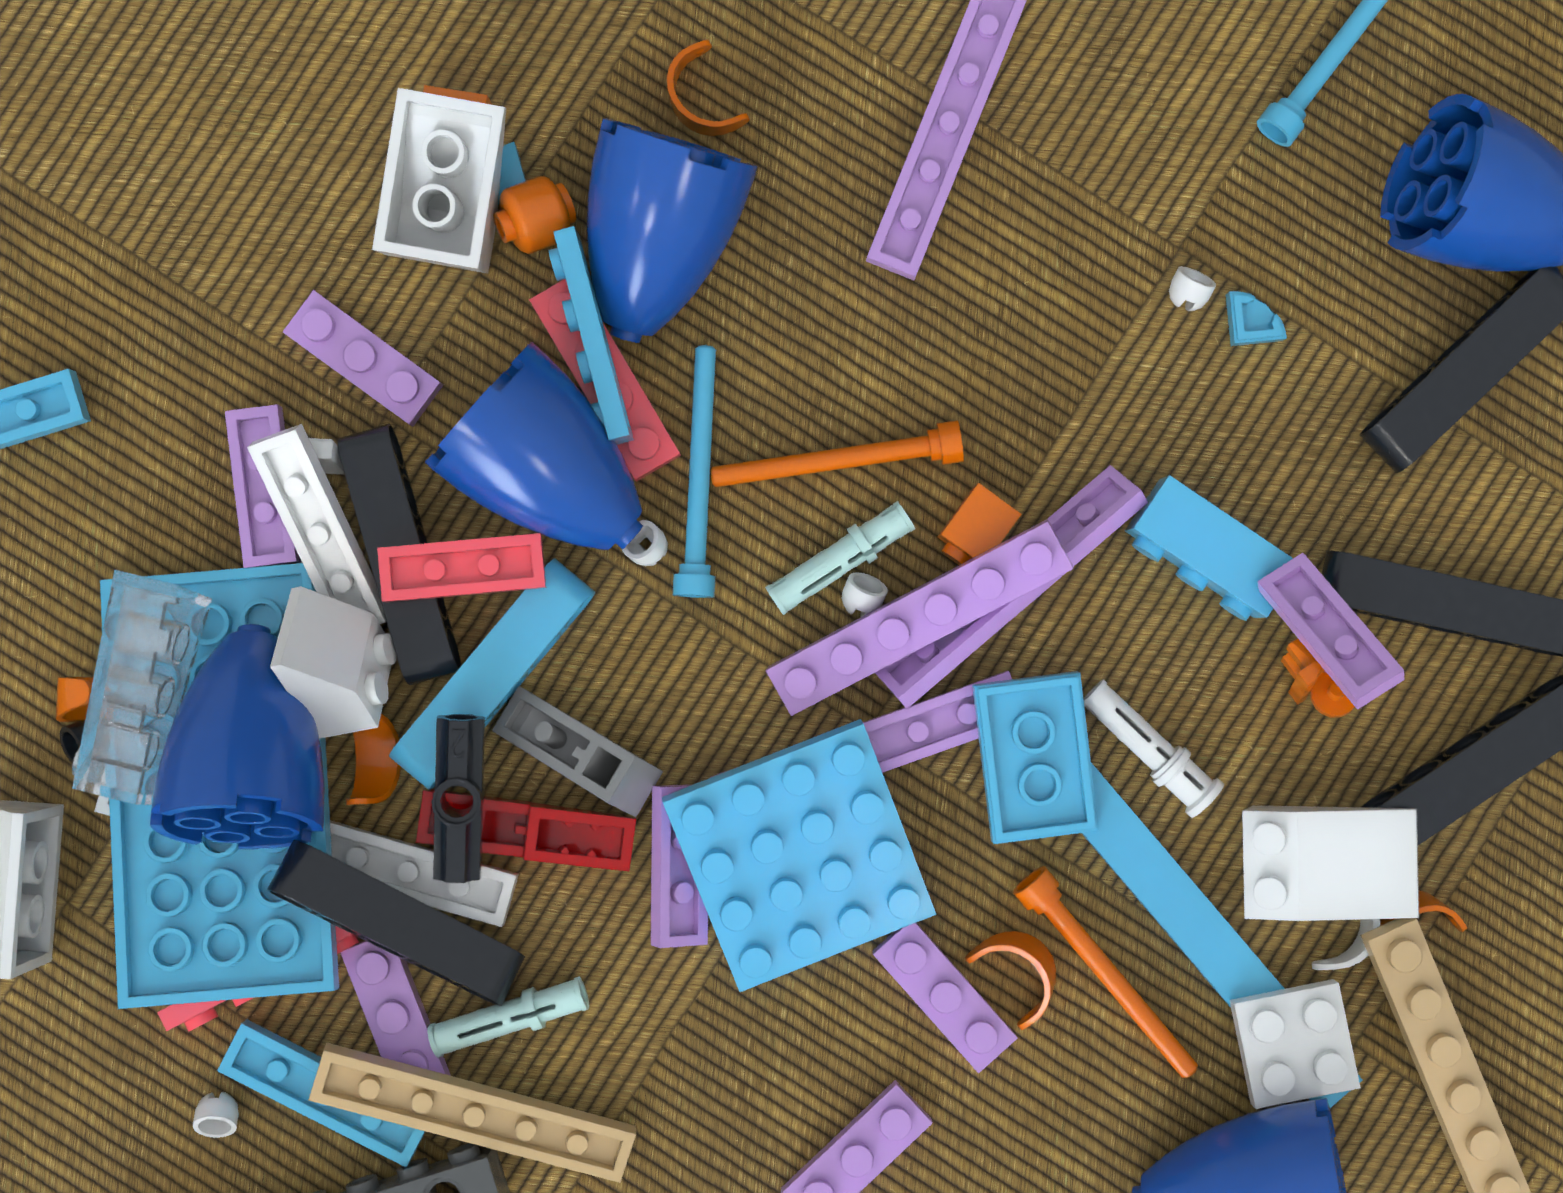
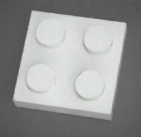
(1294, 1044)

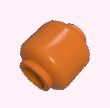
(533, 212)

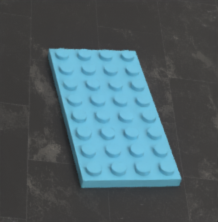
(200, 915)

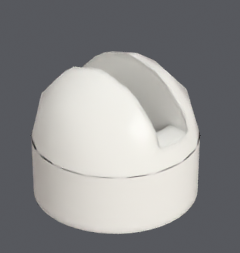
(1190, 286)
(654, 552)
(863, 593)
(216, 1116)

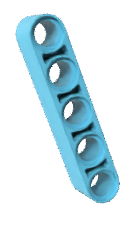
(497, 665)

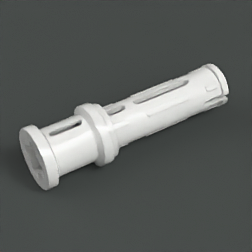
(1168, 764)

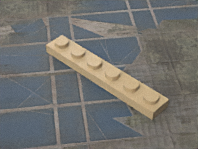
(1443, 1058)
(472, 1112)

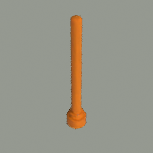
(939, 444)
(1040, 893)

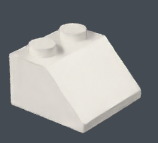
(333, 661)

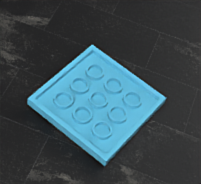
(799, 855)

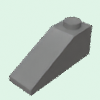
(577, 752)

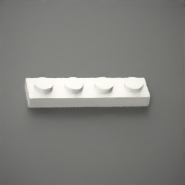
(315, 519)

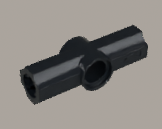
(456, 830)

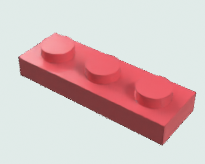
(461, 567)

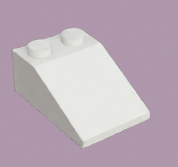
(441, 181)
(1330, 863)

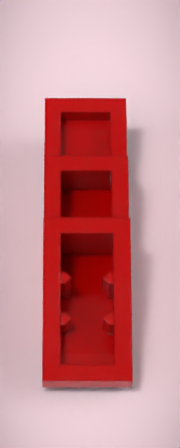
(542, 831)

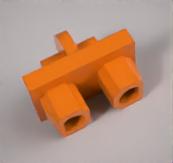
(1313, 679)

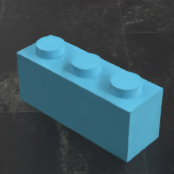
(1206, 547)

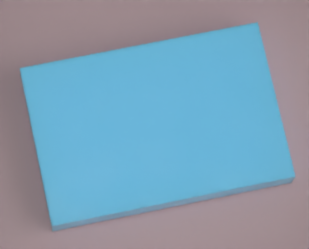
(1035, 757)

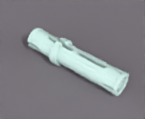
(845, 554)
(529, 1010)

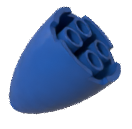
(1477, 191)
(657, 223)
(542, 458)
(240, 754)
(1259, 1152)

